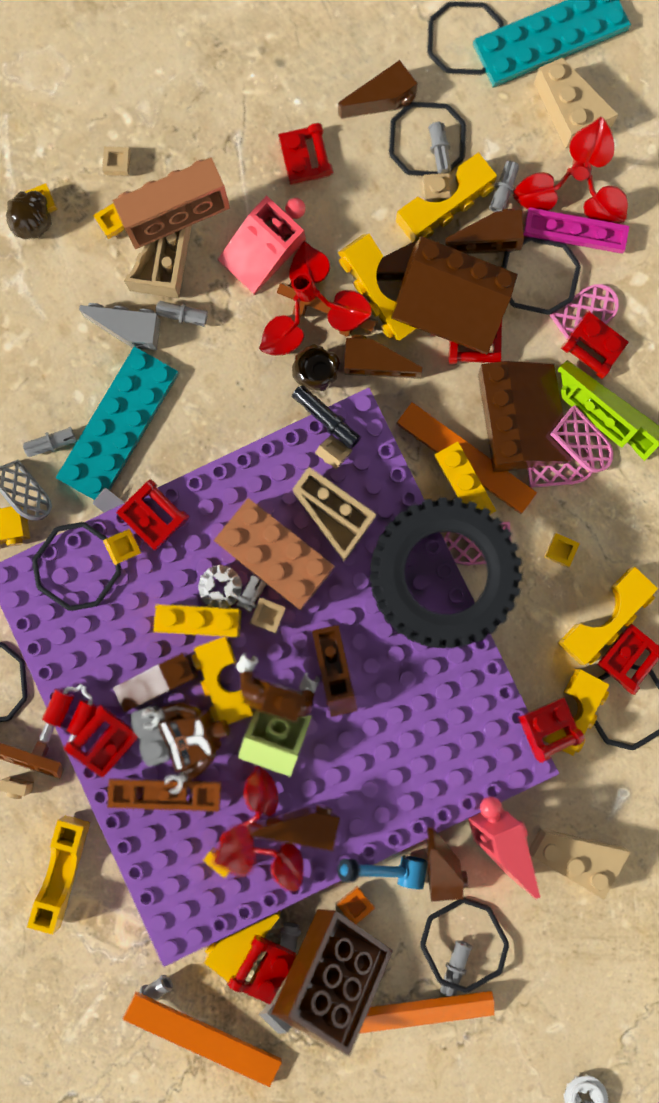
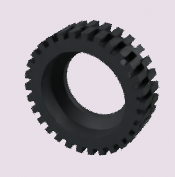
(432, 628)

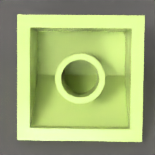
(274, 741)

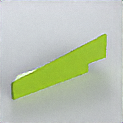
(608, 411)

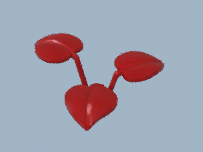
(588, 148)
(346, 313)
(235, 846)

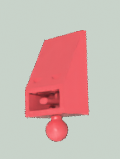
(261, 250)
(505, 843)

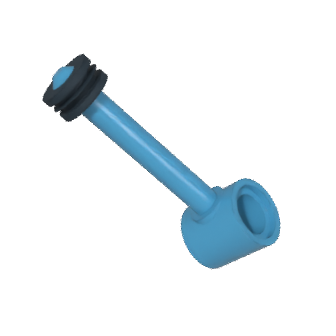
(410, 872)

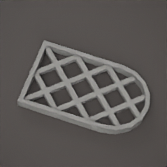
(29, 479)

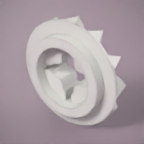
(232, 589)
(583, 1084)

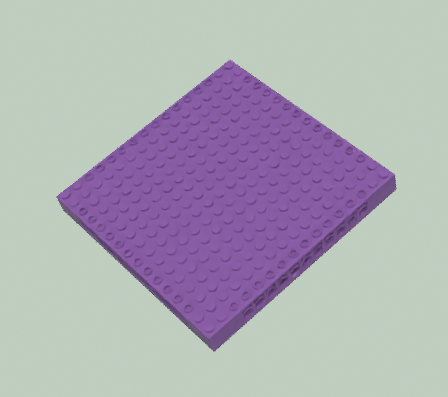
(429, 724)

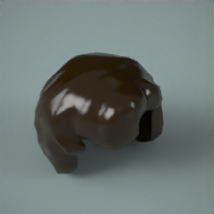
(28, 215)
(315, 368)

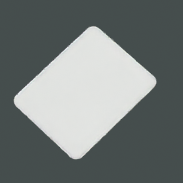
(107, 500)

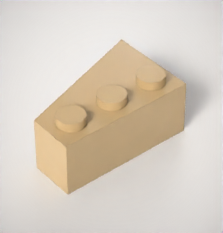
(570, 100)
(161, 266)
(334, 511)
(582, 860)

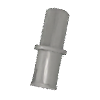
(440, 147)
(504, 186)
(182, 313)
(49, 442)
(456, 966)

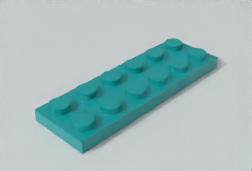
(548, 37)
(117, 424)

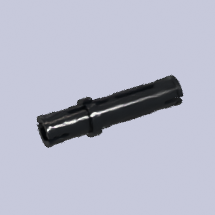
(334, 423)

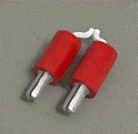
(59, 707)

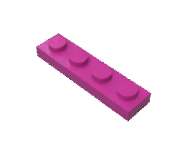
(576, 230)

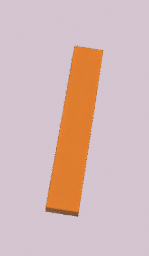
(438, 437)
(429, 1011)
(202, 1039)

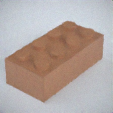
(172, 203)
(274, 554)

